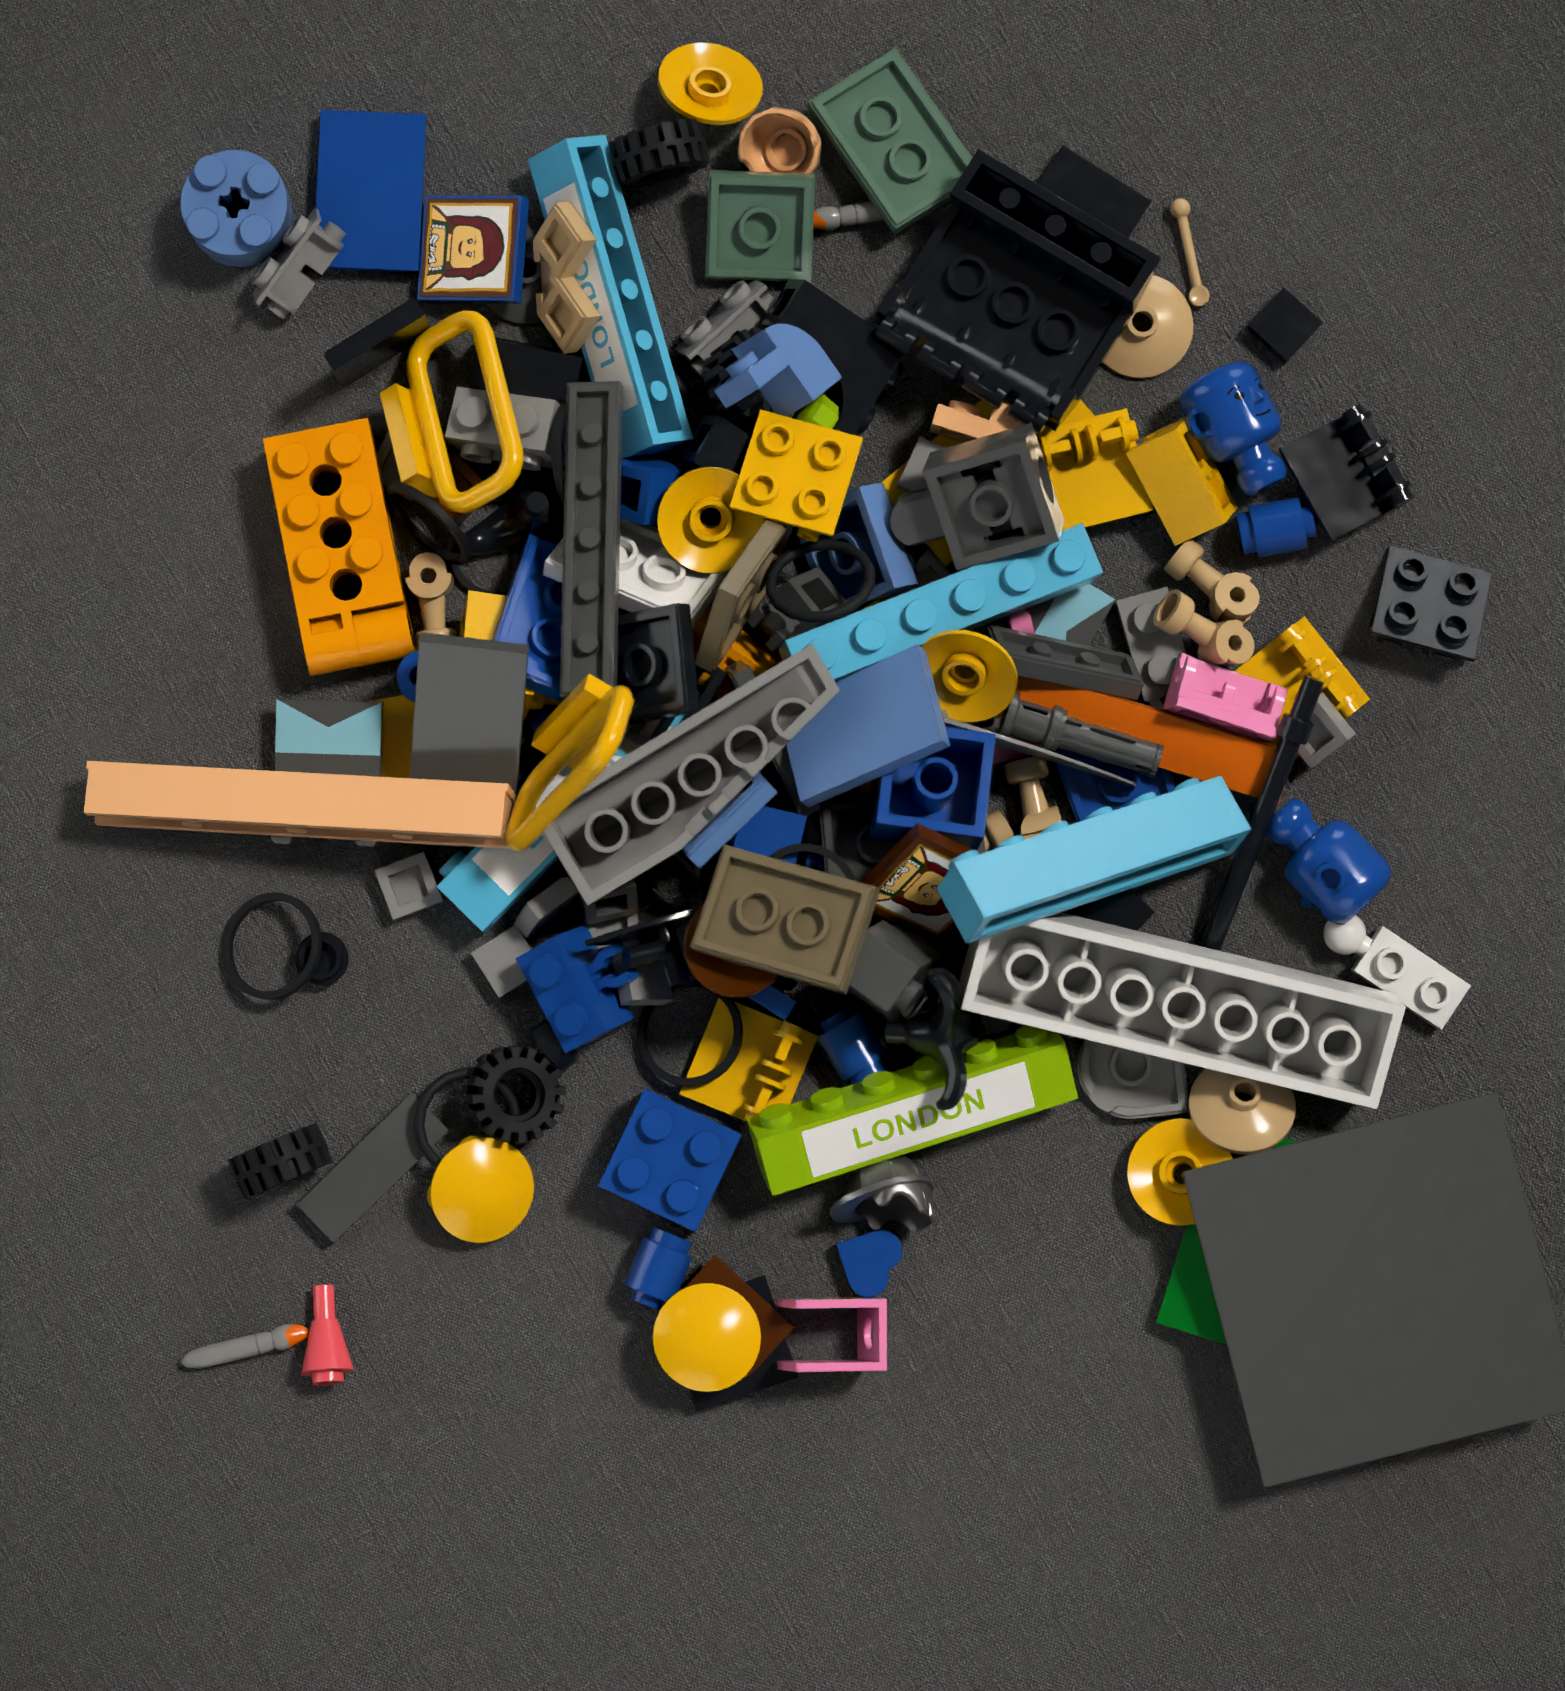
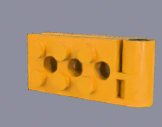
(377, 621)

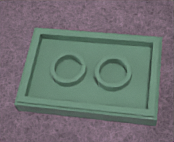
(892, 139)

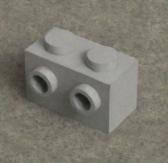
(475, 434)

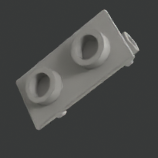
(283, 278)
(740, 310)

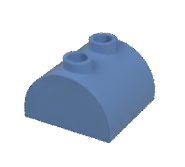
(867, 526)

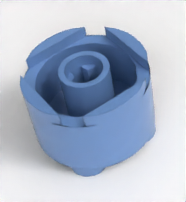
(218, 183)

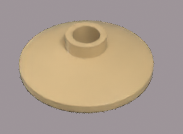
(1164, 344)
(1239, 1124)

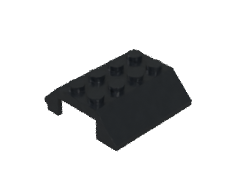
(1017, 294)

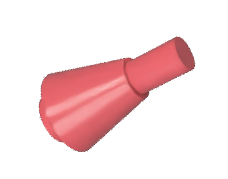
(326, 1349)

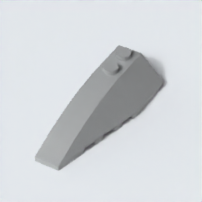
(684, 777)

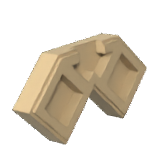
(563, 304)

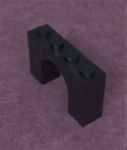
(851, 345)

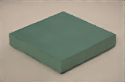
(760, 225)

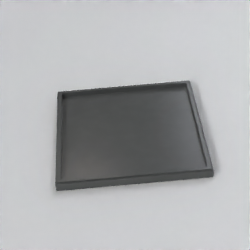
(1379, 1289)

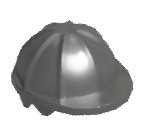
(887, 1192)

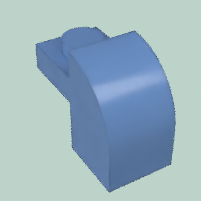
(783, 365)

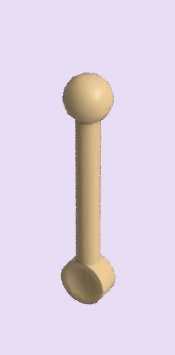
(1199, 294)

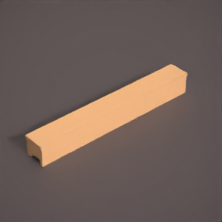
(299, 804)

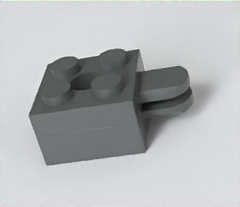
(984, 498)

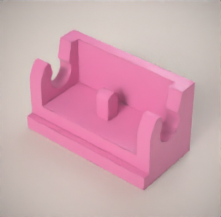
(1224, 698)

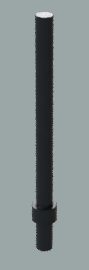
(1294, 731)

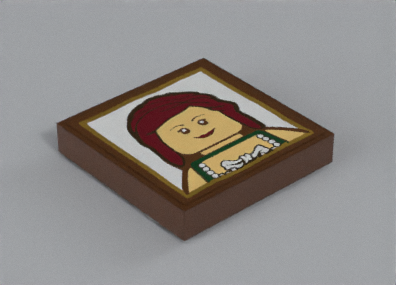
(910, 880)

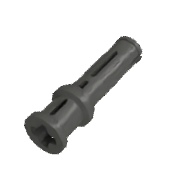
(1056, 730)

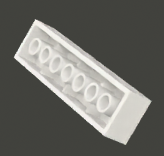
(1187, 1005)

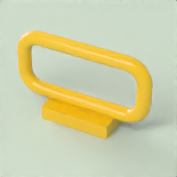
(417, 428)
(577, 735)

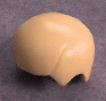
(780, 142)

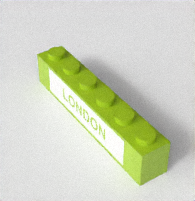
(899, 1112)

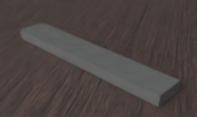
(591, 533)

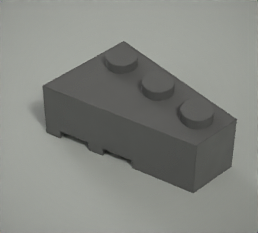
(894, 969)

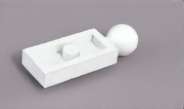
(1400, 969)

